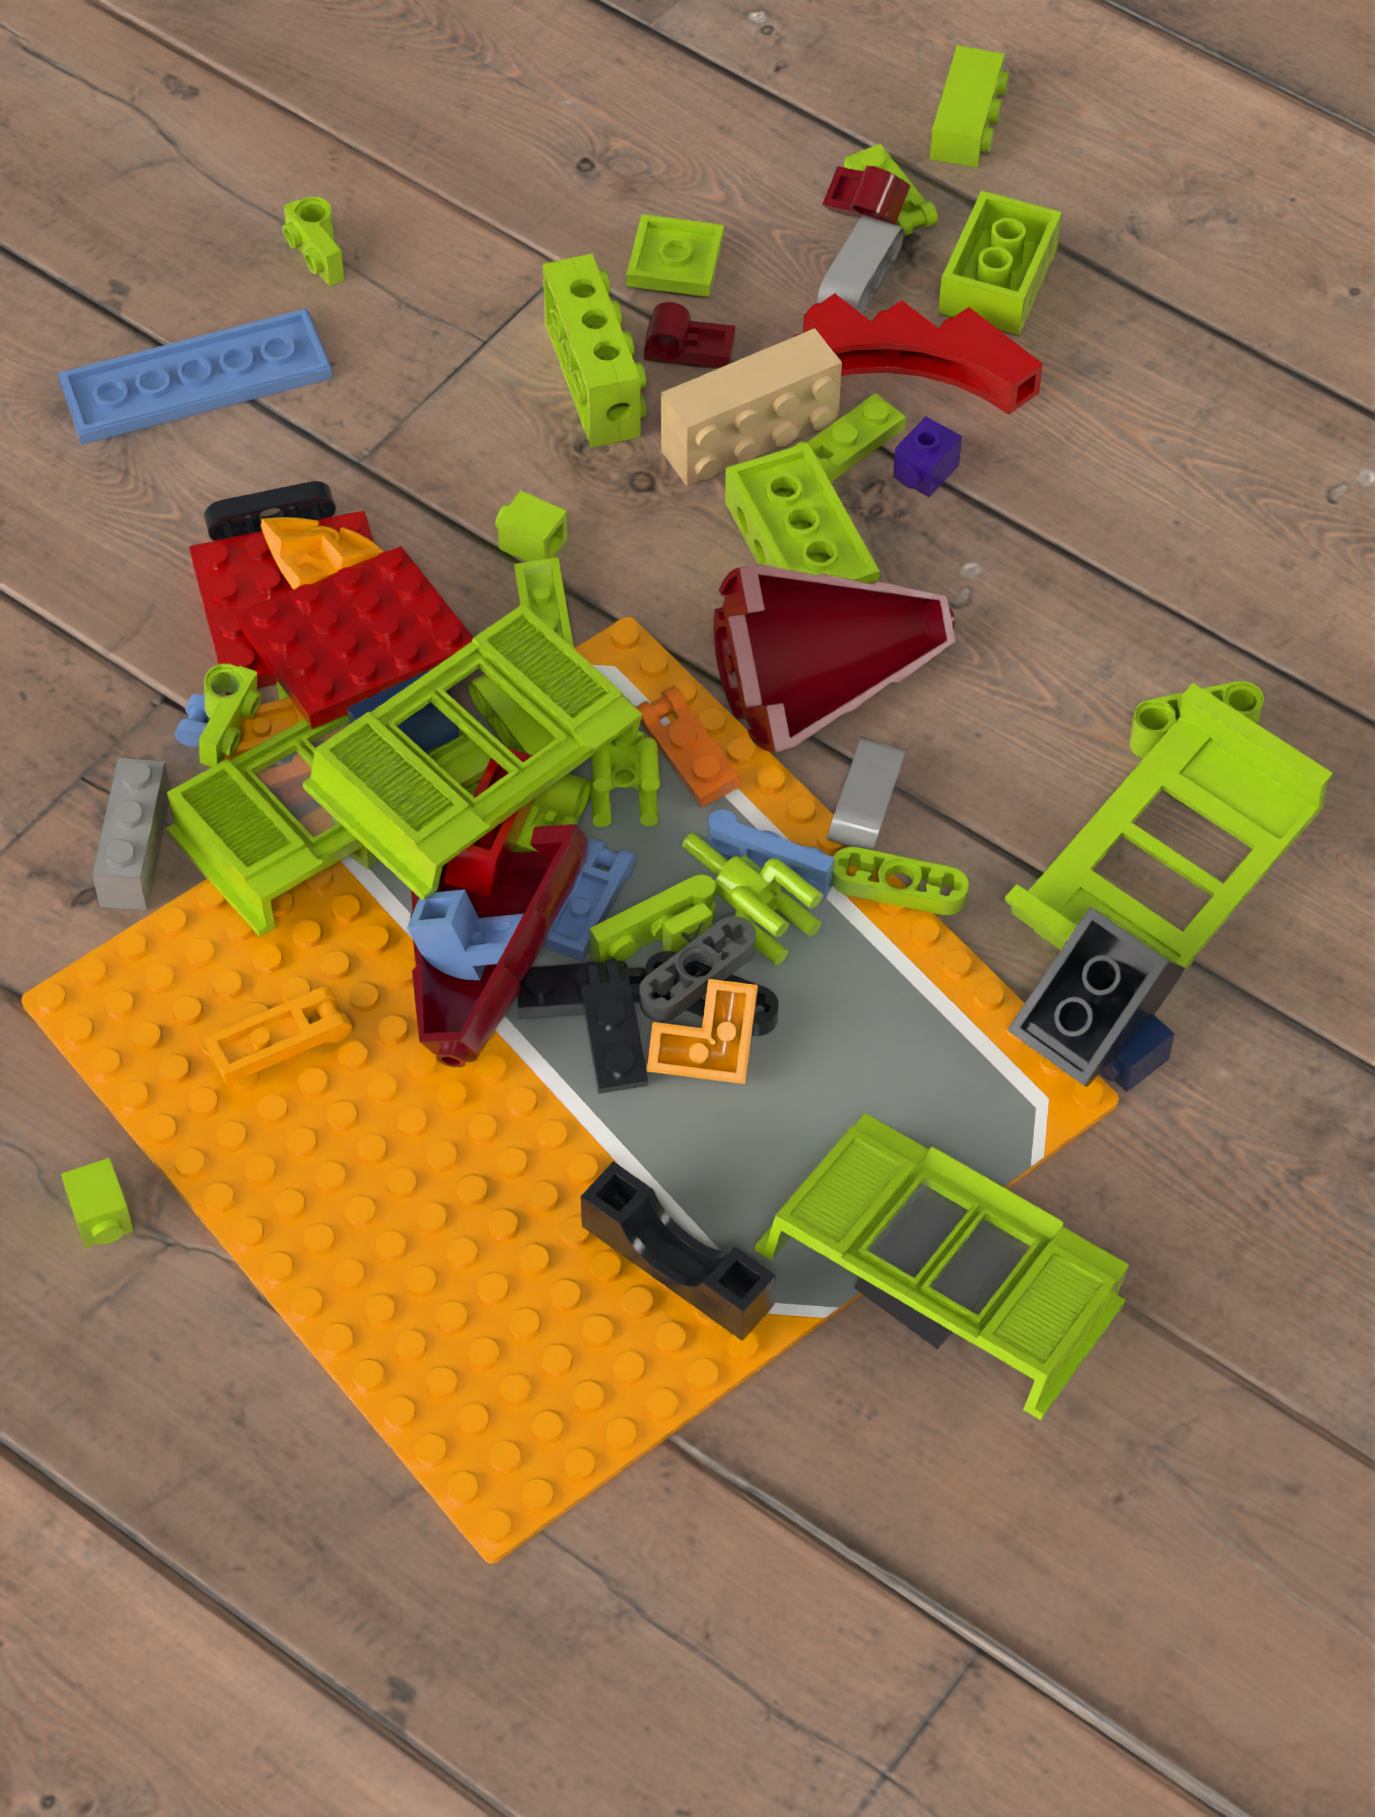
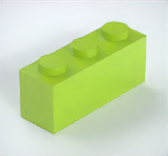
(969, 107)

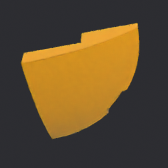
(313, 551)

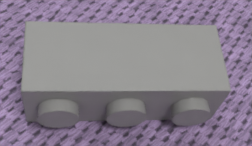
(131, 834)

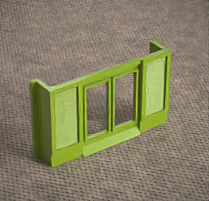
(1222, 771)
(410, 806)

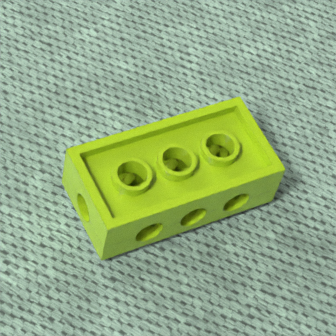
(593, 350)
(790, 488)

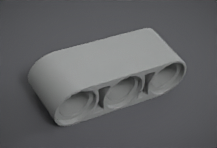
(863, 262)
(866, 794)

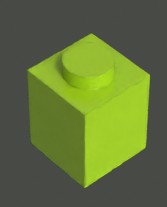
(531, 528)
(97, 1203)

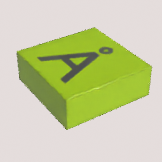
(686, 927)

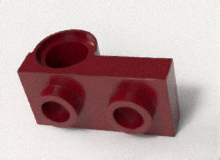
(867, 192)
(679, 340)

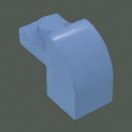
(456, 938)

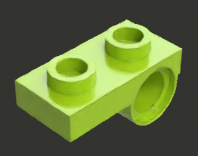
(312, 232)
(226, 712)
(557, 805)

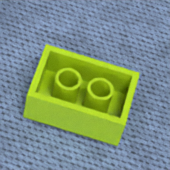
(1000, 261)

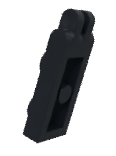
(556, 989)
(612, 1029)

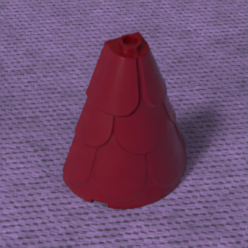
(817, 646)
(462, 1014)

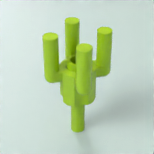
(625, 768)
(757, 895)

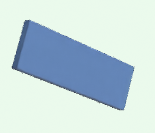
(194, 376)

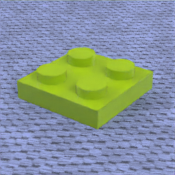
(675, 255)

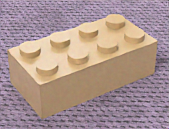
(750, 407)

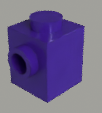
(927, 456)

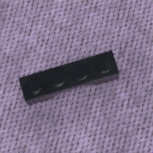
(717, 1282)

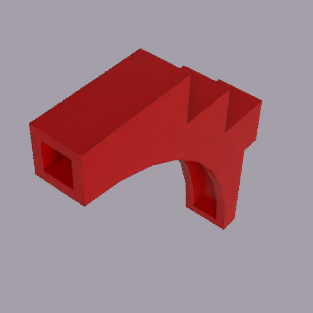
(901, 341)

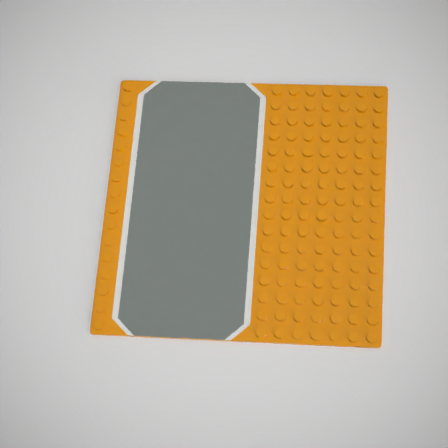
(433, 1210)

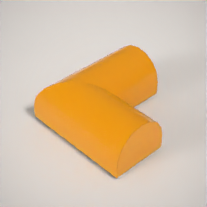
(718, 1048)

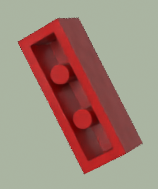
(483, 862)

